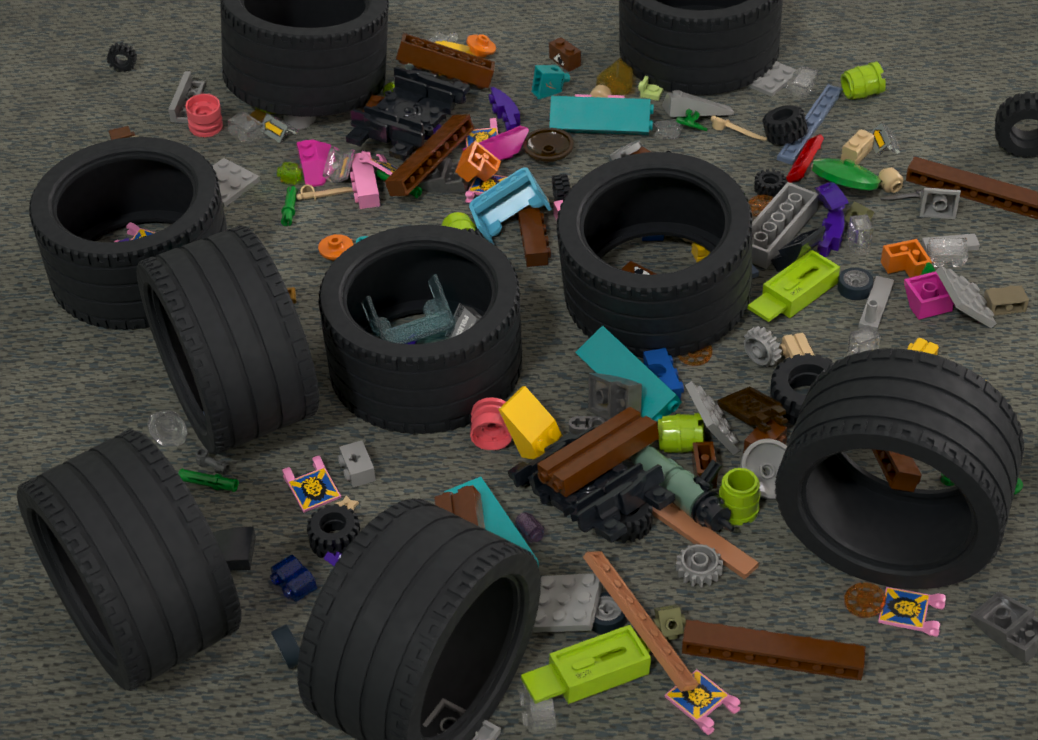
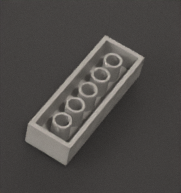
(781, 222)

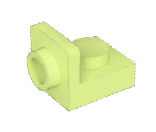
(649, 91)

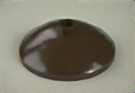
(548, 144)

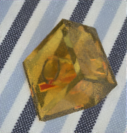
(617, 78)

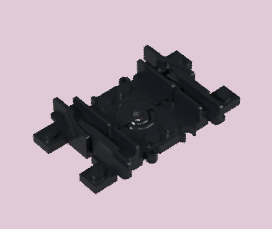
(408, 112)
(601, 500)

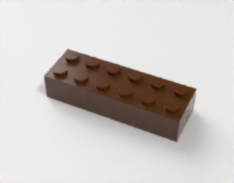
(445, 61)

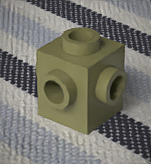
(857, 209)
(673, 615)

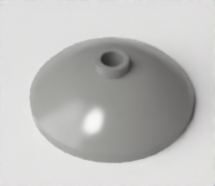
(767, 456)

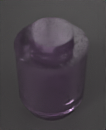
(529, 527)

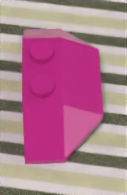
(506, 144)
(313, 159)

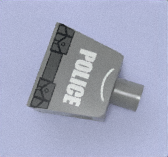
(464, 319)

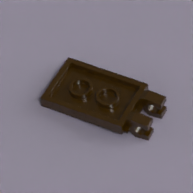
(753, 408)

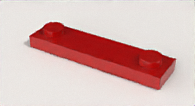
(804, 158)

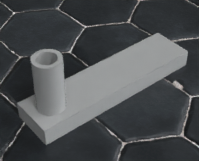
(876, 302)

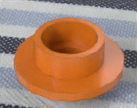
(480, 45)
(334, 246)

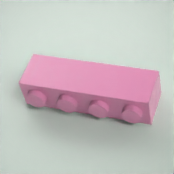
(364, 183)

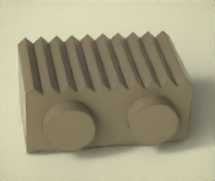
(1006, 300)

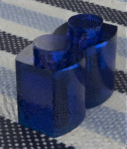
(293, 578)

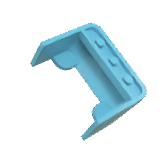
(506, 200)

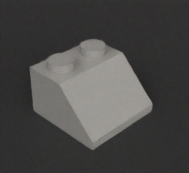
(939, 203)

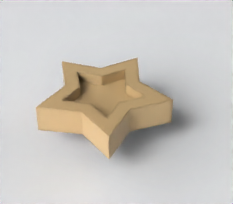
(349, 503)

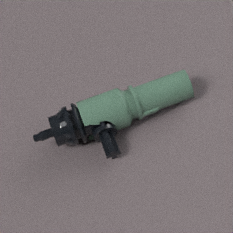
(690, 491)

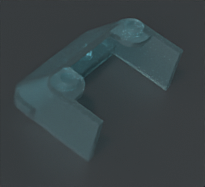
(436, 320)

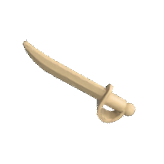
(720, 124)
(310, 193)

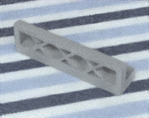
(181, 96)

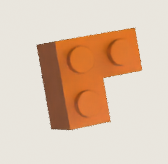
(477, 162)
(905, 256)

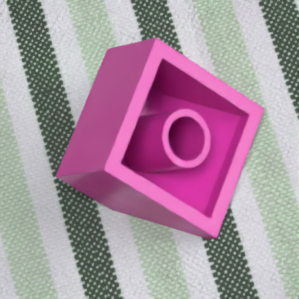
(927, 295)

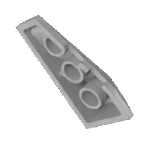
(678, 102)

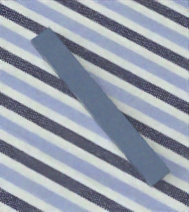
(813, 119)

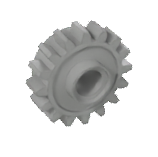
(762, 346)
(699, 565)

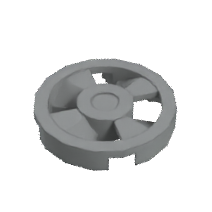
(626, 150)

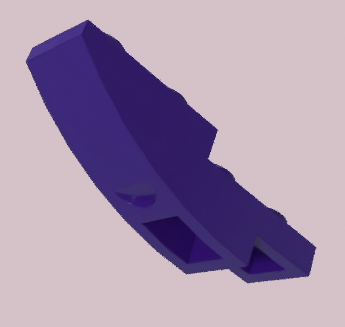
(504, 108)
(831, 196)
(833, 234)

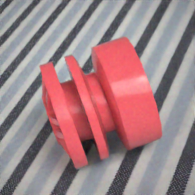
(204, 115)
(487, 425)

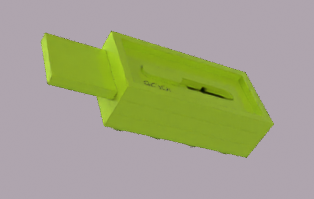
(796, 286)
(590, 667)

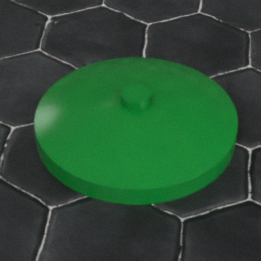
(845, 173)

